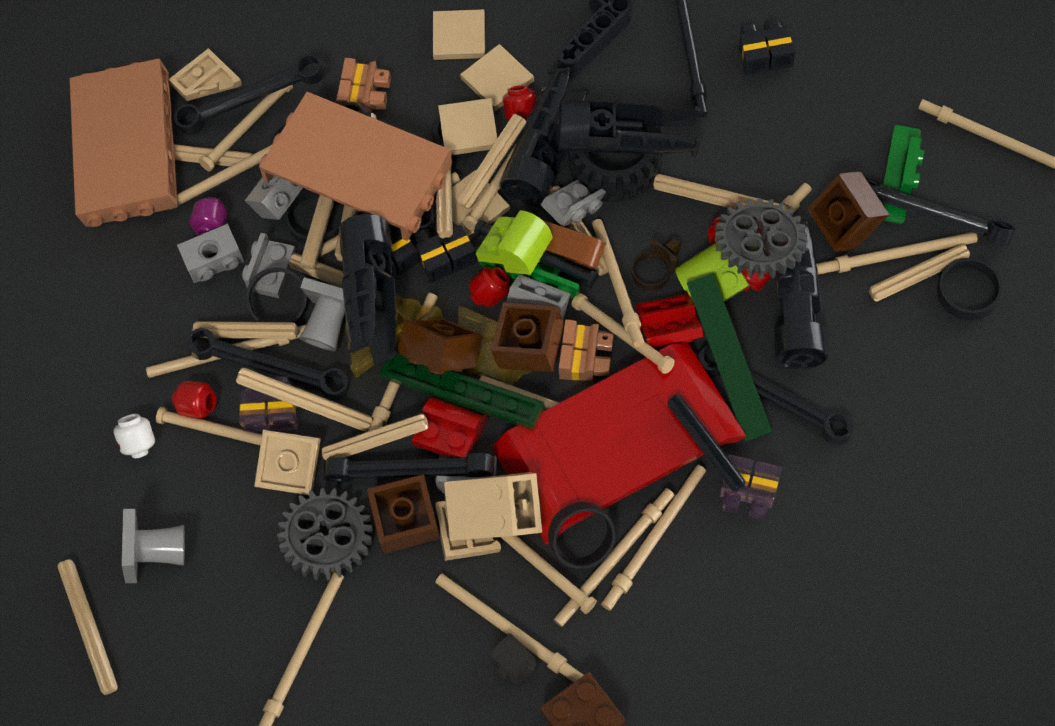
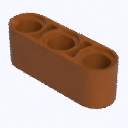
(575, 246)

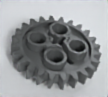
(743, 246)
(333, 556)

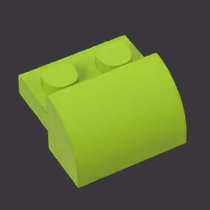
(516, 243)
(709, 262)

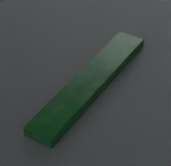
(729, 357)
(465, 392)

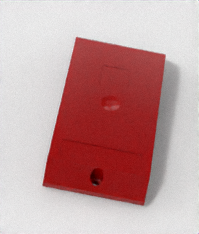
(616, 436)

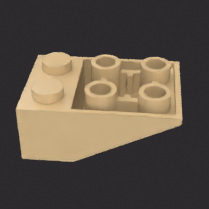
(493, 506)

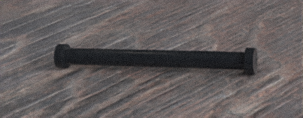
(548, 259)

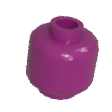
(208, 215)

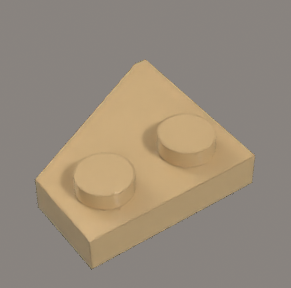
(204, 77)

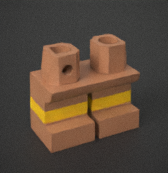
(360, 82)
(580, 349)

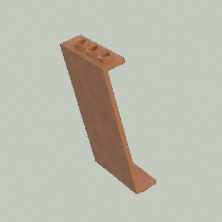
(122, 143)
(358, 162)

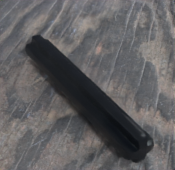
(706, 443)

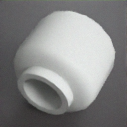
(134, 435)

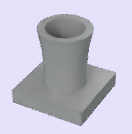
(327, 314)
(153, 545)

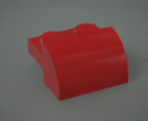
(669, 321)
(450, 429)

